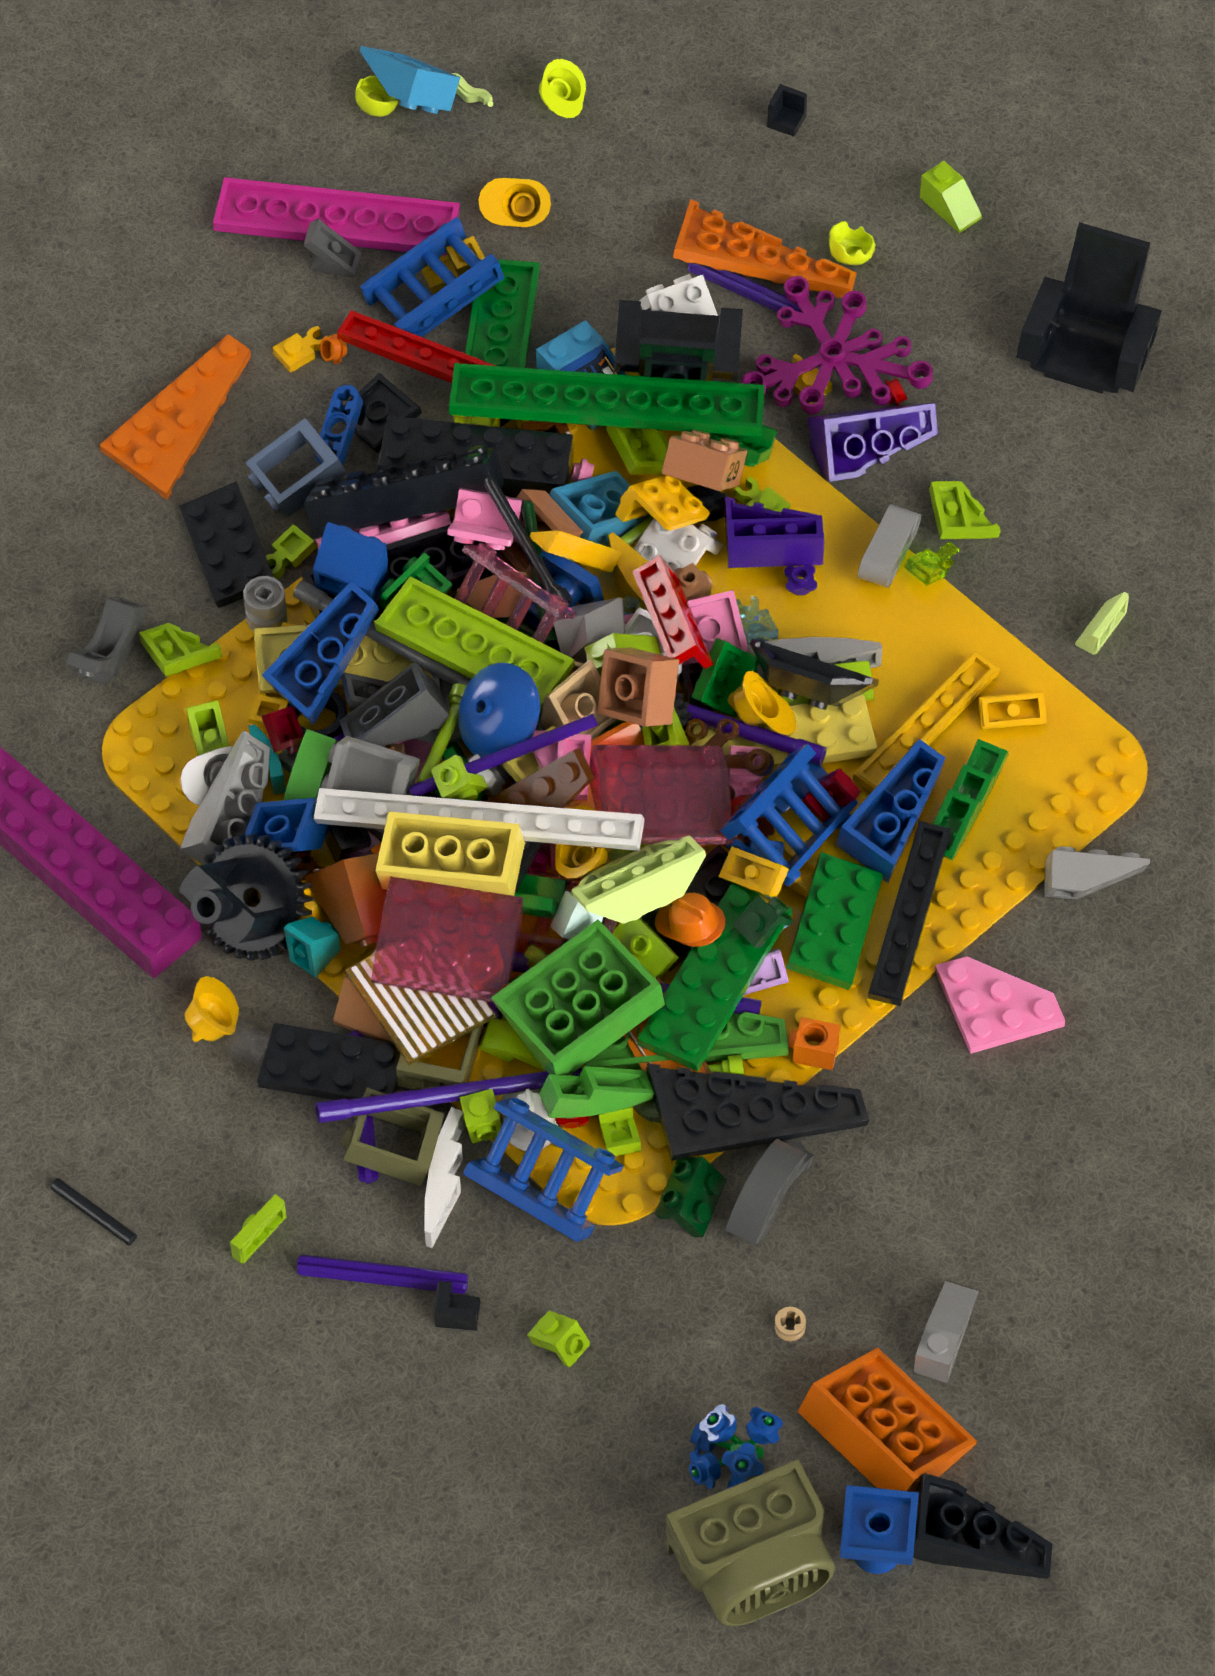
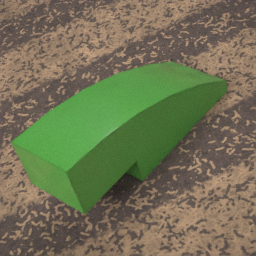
(310, 766)
(595, 1092)

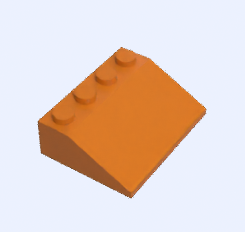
(884, 1423)

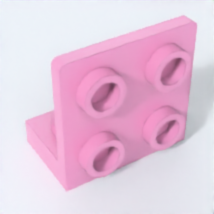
(481, 521)

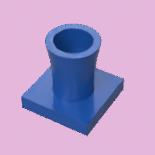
(580, 583)
(879, 1527)

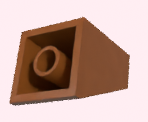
(351, 898)

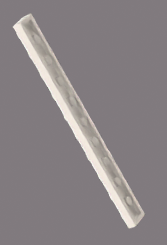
(536, 822)

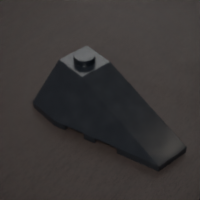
(971, 1535)

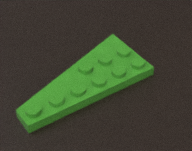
(744, 1034)

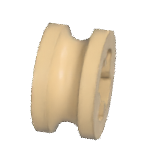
(799, 1329)

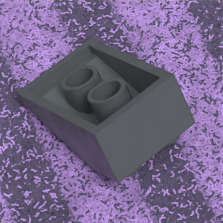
(399, 710)

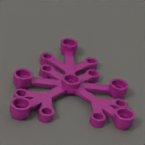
(868, 363)

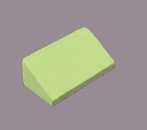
(1103, 623)

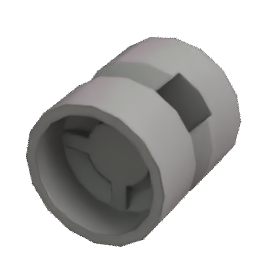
(264, 603)

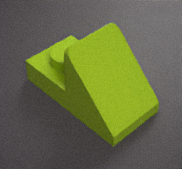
(207, 727)

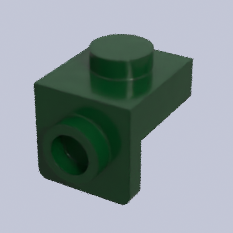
(762, 919)

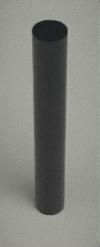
(93, 1211)

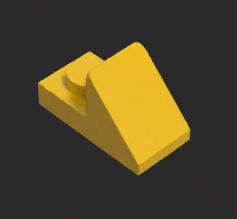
(753, 872)

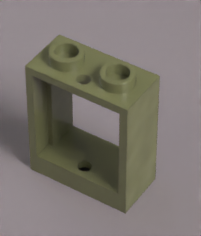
(425, 1075)
(419, 1119)

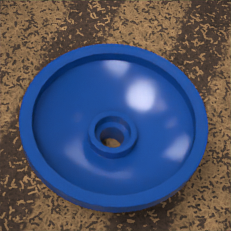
(498, 709)

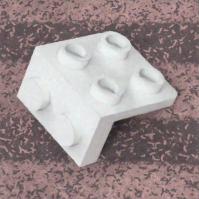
(686, 296)
(677, 546)

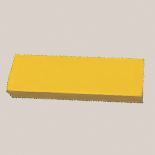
(577, 549)

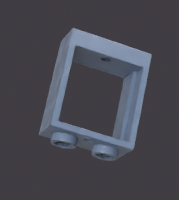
(294, 497)

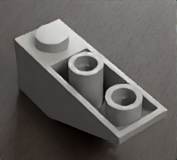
(1079, 874)

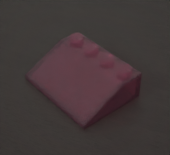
(672, 786)
(447, 939)

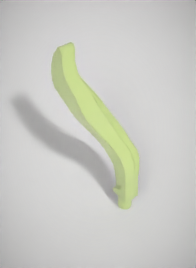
(470, 94)

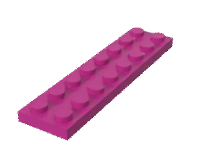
(358, 217)

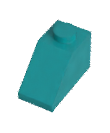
(311, 944)

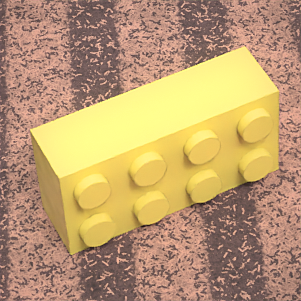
(451, 852)

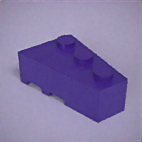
(771, 537)

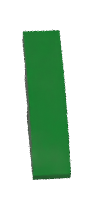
(970, 793)

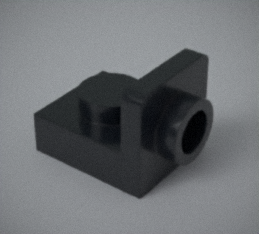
(711, 499)

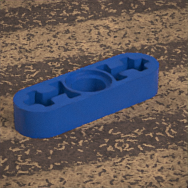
(336, 414)

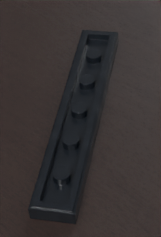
(909, 913)

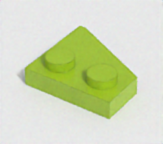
(959, 513)
(176, 649)

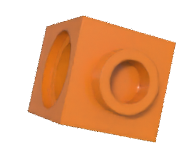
(818, 1055)

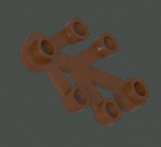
(732, 761)

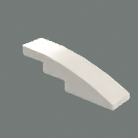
(442, 1183)

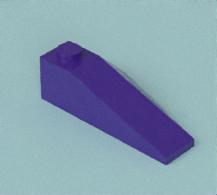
(857, 439)

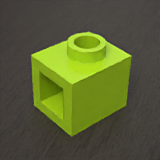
(480, 1116)

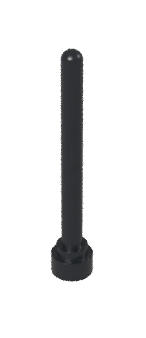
(524, 541)

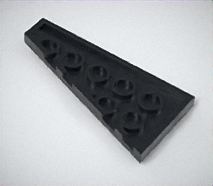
(740, 1111)

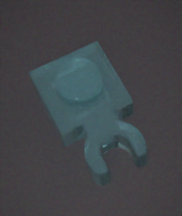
(757, 623)

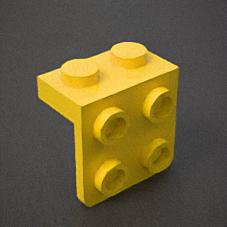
(664, 500)

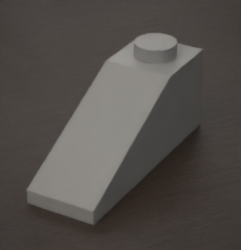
(944, 1332)

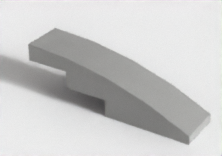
(832, 649)

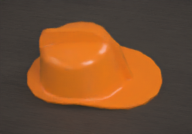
(691, 920)

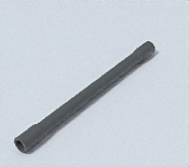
(320, 600)

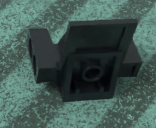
(1091, 323)
(678, 343)

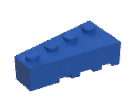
(321, 653)
(888, 816)

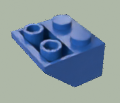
(350, 557)

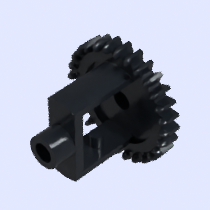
(228, 899)

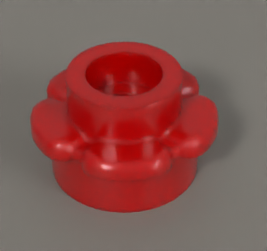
(896, 392)

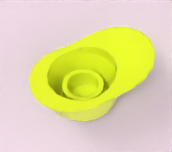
(563, 88)

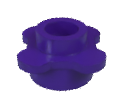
(800, 586)

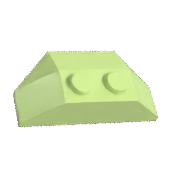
(641, 880)

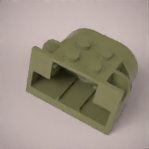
(753, 1545)

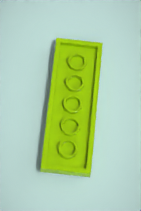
(466, 637)

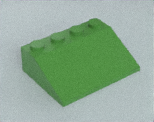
(579, 1000)

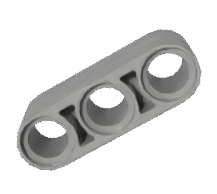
(889, 545)

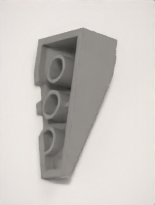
(230, 798)

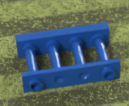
(447, 301)
(762, 805)
(516, 1186)

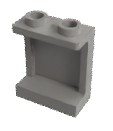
(369, 768)

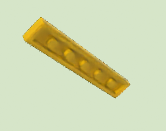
(930, 718)

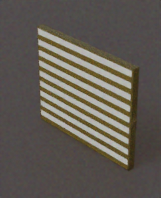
(417, 1019)

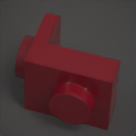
(283, 730)
(840, 789)

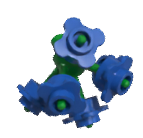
(741, 1455)

